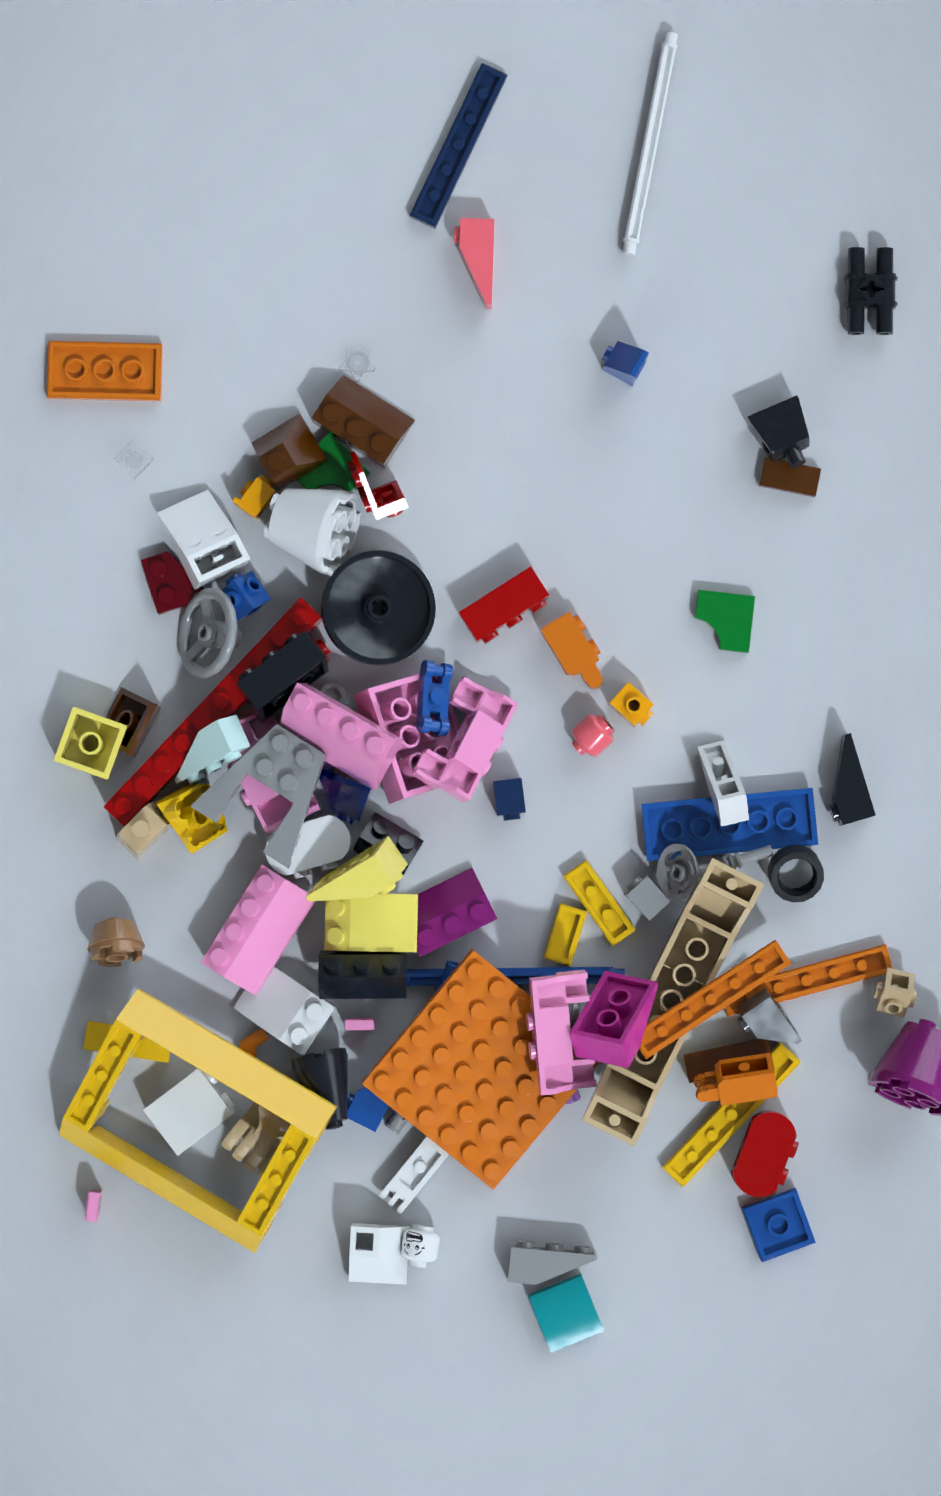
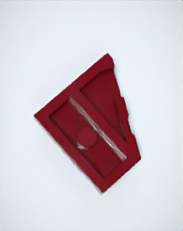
(168, 582)

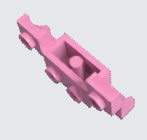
(474, 743)
(267, 803)

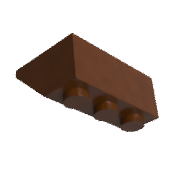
(362, 420)

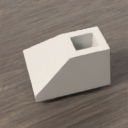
(377, 1254)

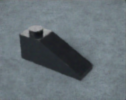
(850, 792)

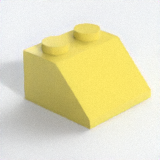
(90, 743)

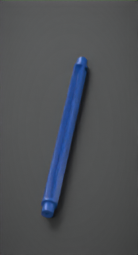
(519, 976)

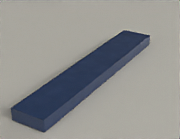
(458, 146)

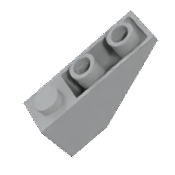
(539, 1264)

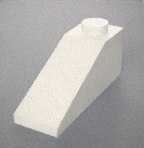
(723, 783)

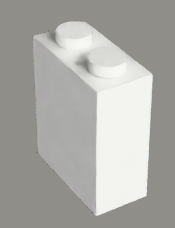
(189, 1110)

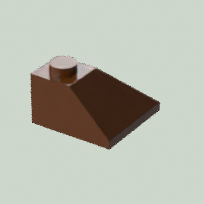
(289, 452)

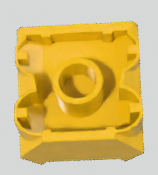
(189, 824)

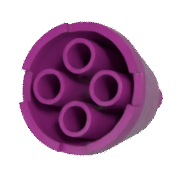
(912, 1068)

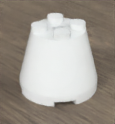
(314, 525)

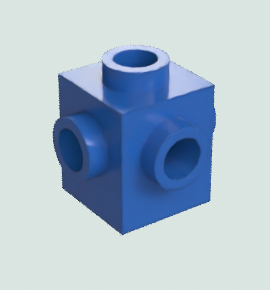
(246, 594)

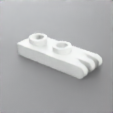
(414, 1173)

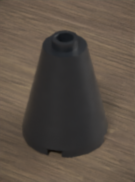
(327, 1077)

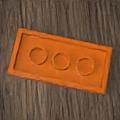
(104, 371)

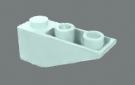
(212, 746)

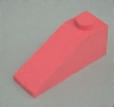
(477, 248)

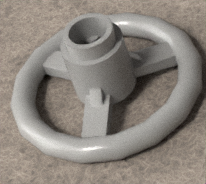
(211, 633)

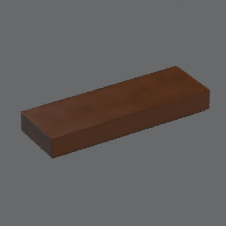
(705, 1060)

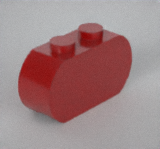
(764, 1154)

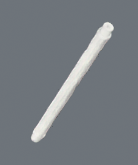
(650, 143)

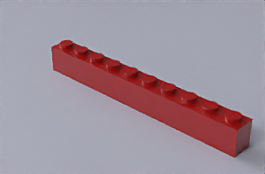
(219, 704)

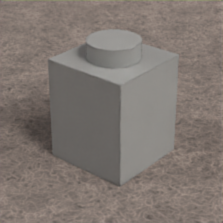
(646, 897)

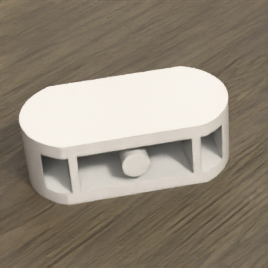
(320, 844)

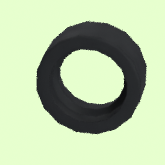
(795, 894)

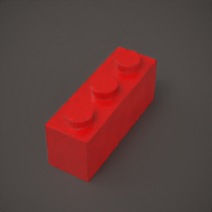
(504, 606)

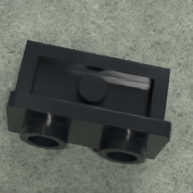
(380, 828)

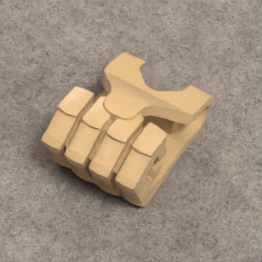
(256, 1137)

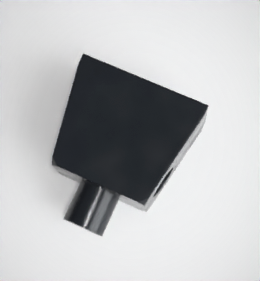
(781, 431)

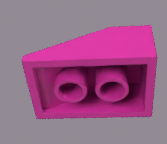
(614, 1019)

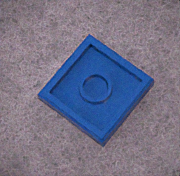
(778, 1224)

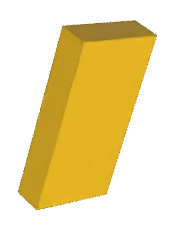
(565, 934)

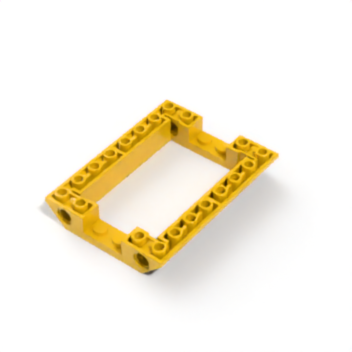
(230, 1065)

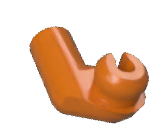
(251, 1042)

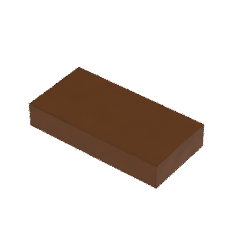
(781, 477)

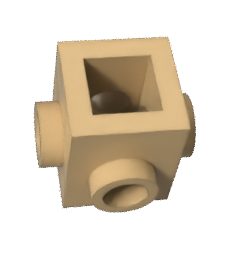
(895, 992)

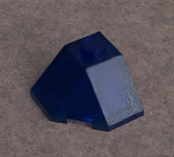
(345, 796)

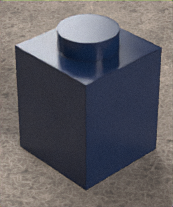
(509, 798)

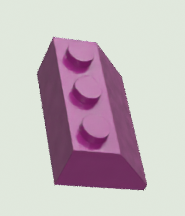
(451, 911)

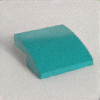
(565, 1313)

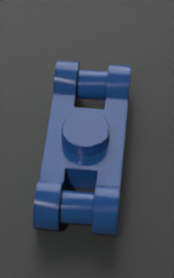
(434, 698)

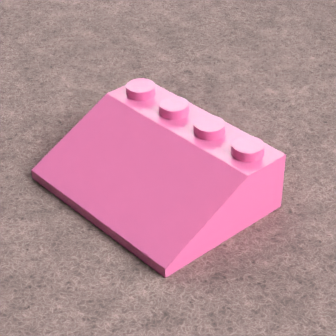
(395, 709)

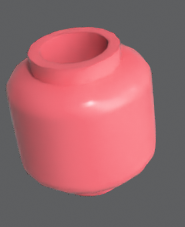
(592, 735)

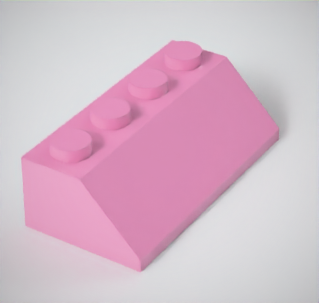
(341, 734)
(258, 930)

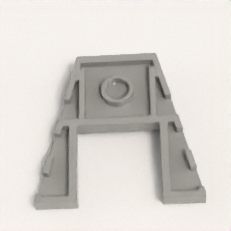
(284, 766)

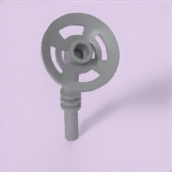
(690, 873)

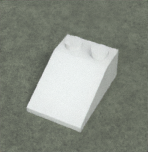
(287, 1010)

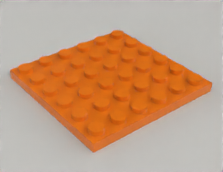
(468, 1072)

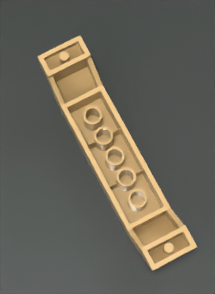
(684, 966)

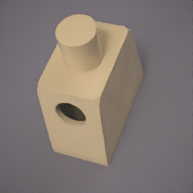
(143, 830)

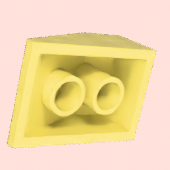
(363, 875)
(372, 923)

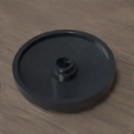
(378, 607)

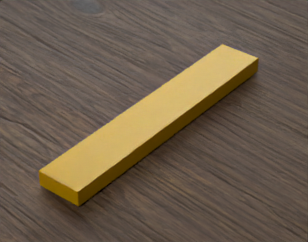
(722, 1125)

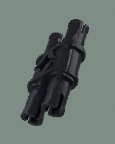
(882, 281)

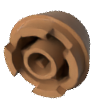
(115, 942)

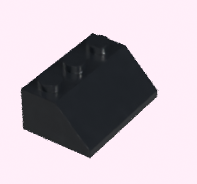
(272, 682)
(362, 975)

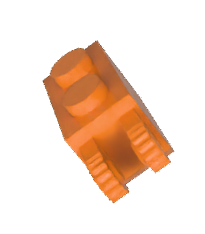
(573, 649)
(738, 1080)

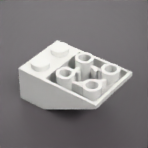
(203, 539)

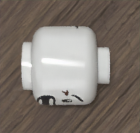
(420, 1245)

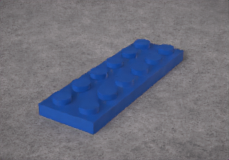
(774, 820)

